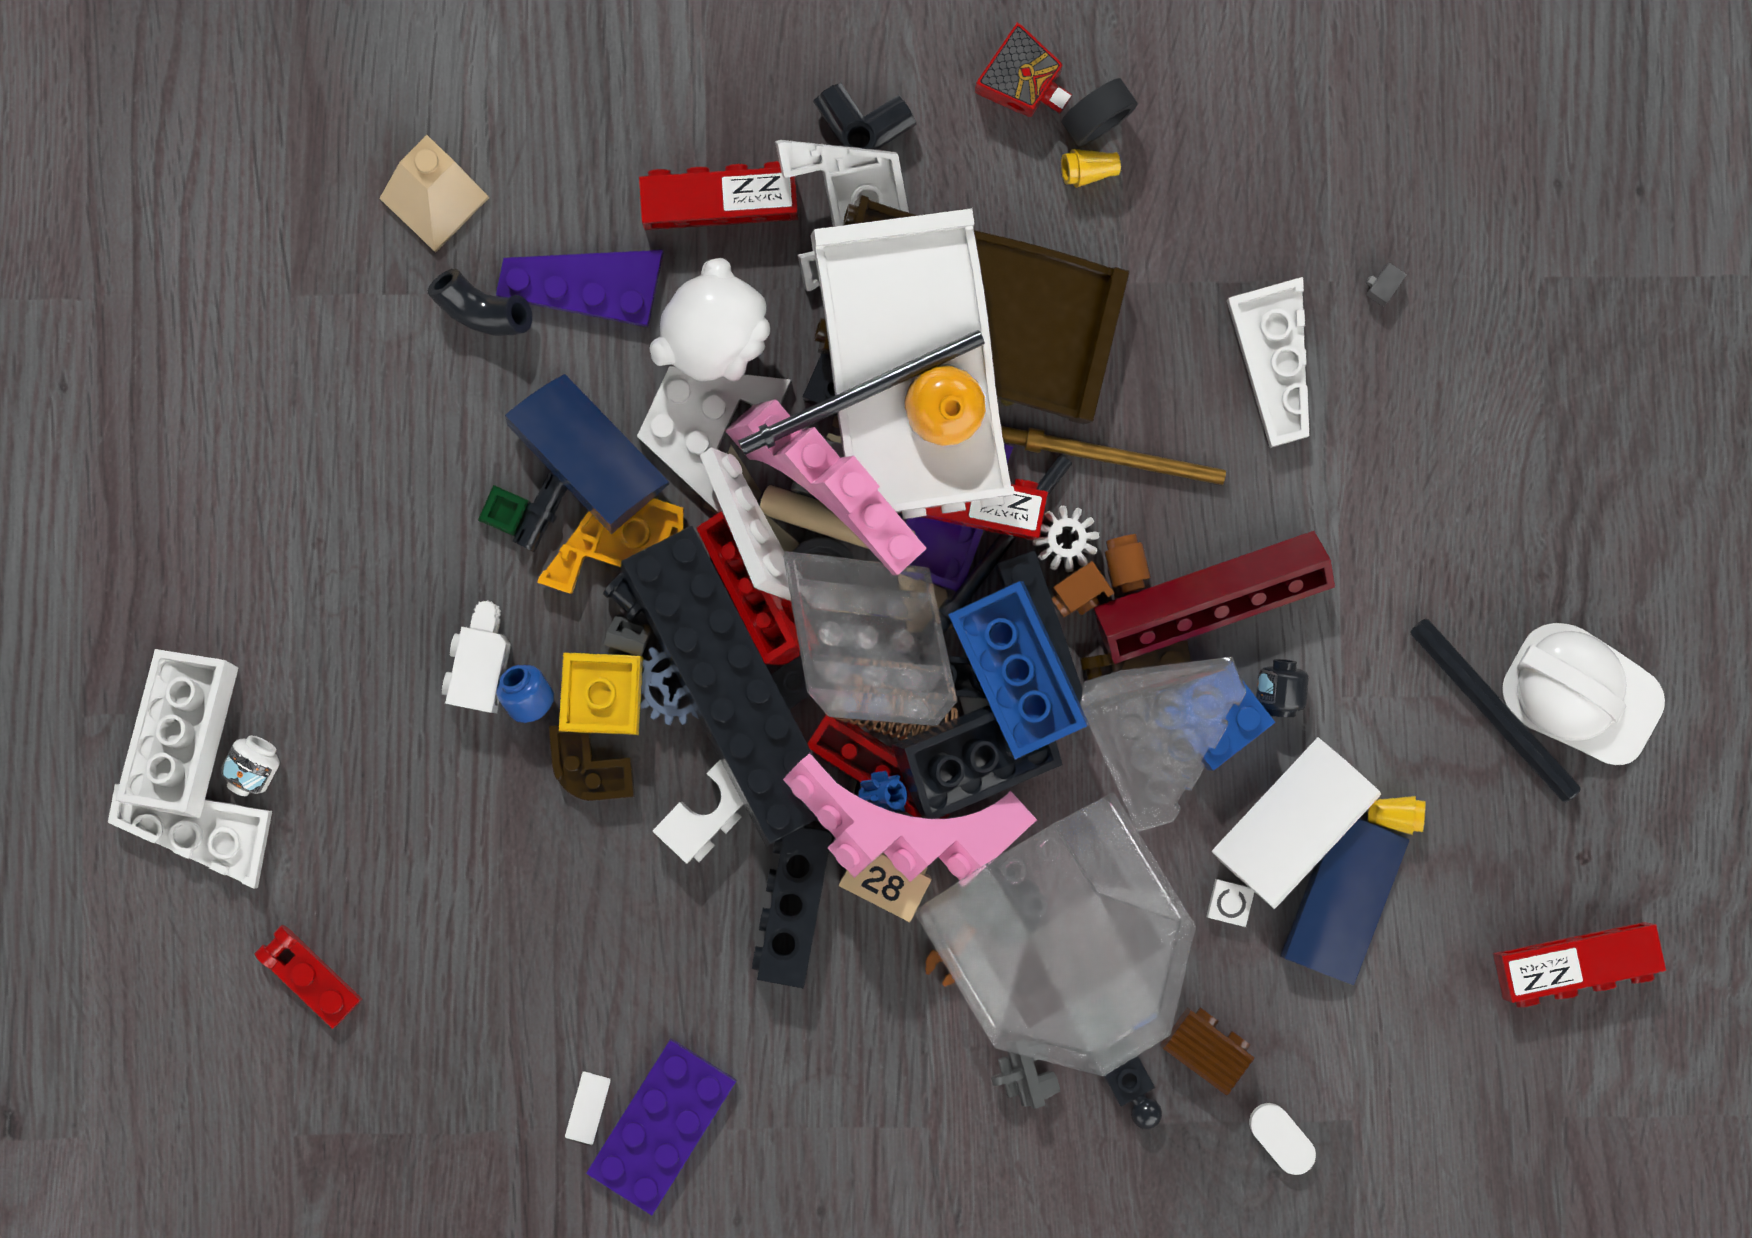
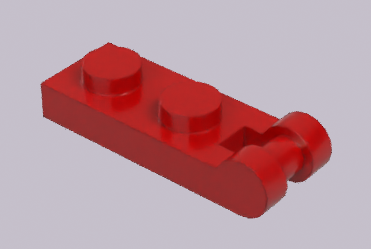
(309, 977)

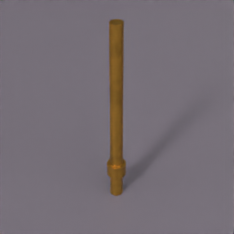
(1036, 440)

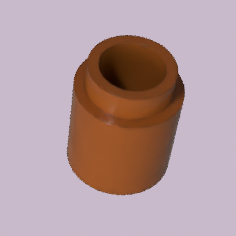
(1127, 563)

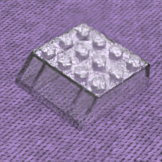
(870, 639)

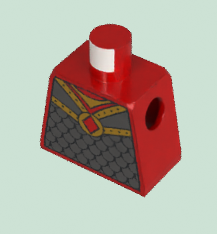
(1023, 75)

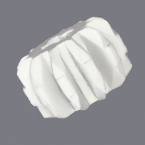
(1075, 547)

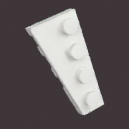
(1273, 349)
(748, 524)
(223, 838)

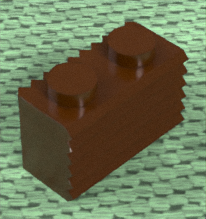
(1208, 1051)

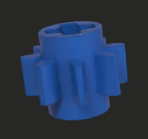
(884, 792)

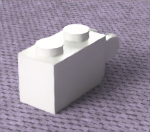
(479, 661)

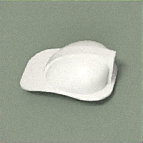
(1583, 693)

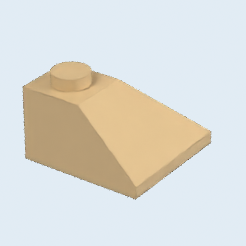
(432, 193)

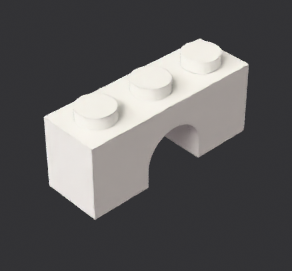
(691, 832)

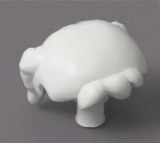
(712, 325)

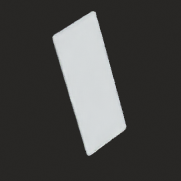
(587, 1108)

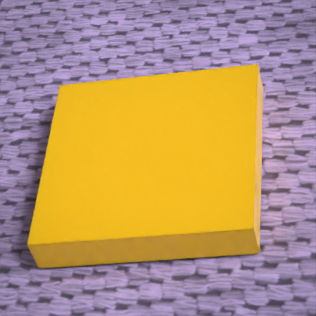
(600, 693)

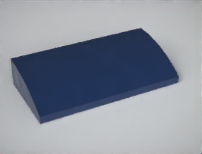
(586, 452)
(1345, 902)

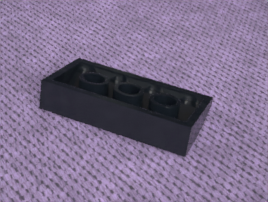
(965, 763)

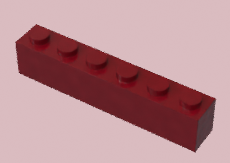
(1214, 597)

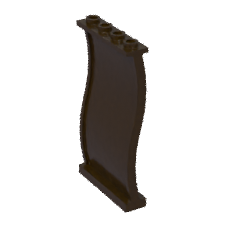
(1045, 315)

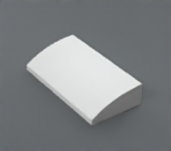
(177, 733)
(1296, 822)

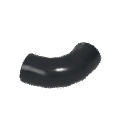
(479, 310)

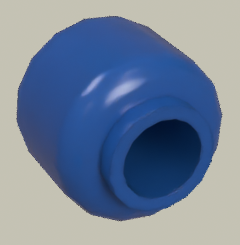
(525, 693)

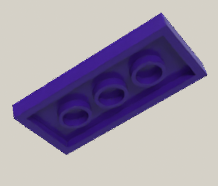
(661, 1126)

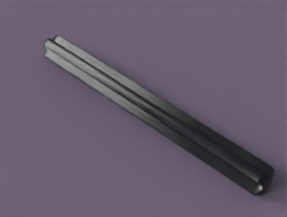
(1495, 710)

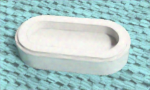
(1282, 1138)

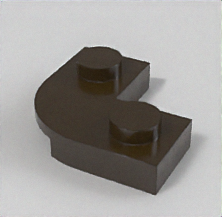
(584, 777)

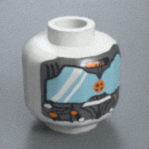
(250, 765)

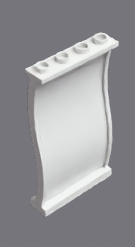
(886, 300)

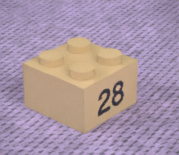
(888, 887)

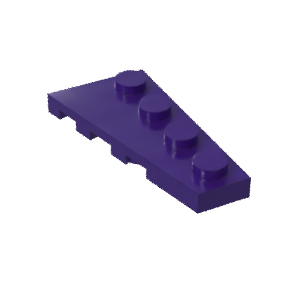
(591, 284)

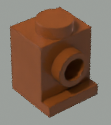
(1080, 591)

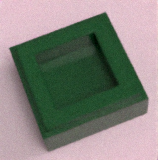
(503, 510)

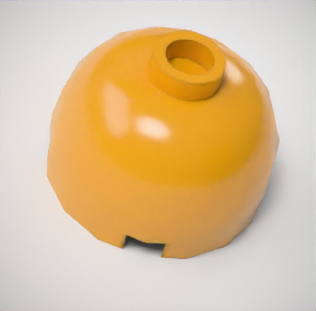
(945, 405)

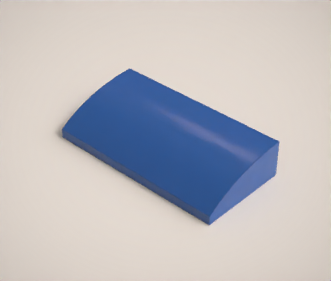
(1018, 669)

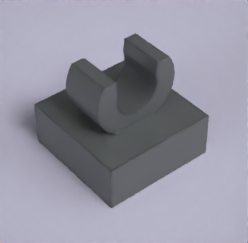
(627, 636)

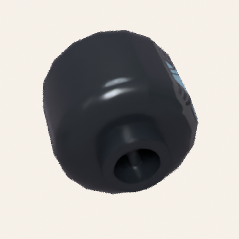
(1282, 688)

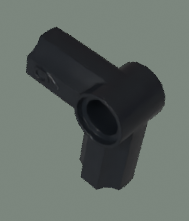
(846, 119)

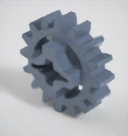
(651, 678)

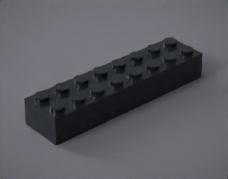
(722, 678)

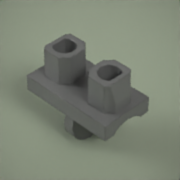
(1021, 1079)

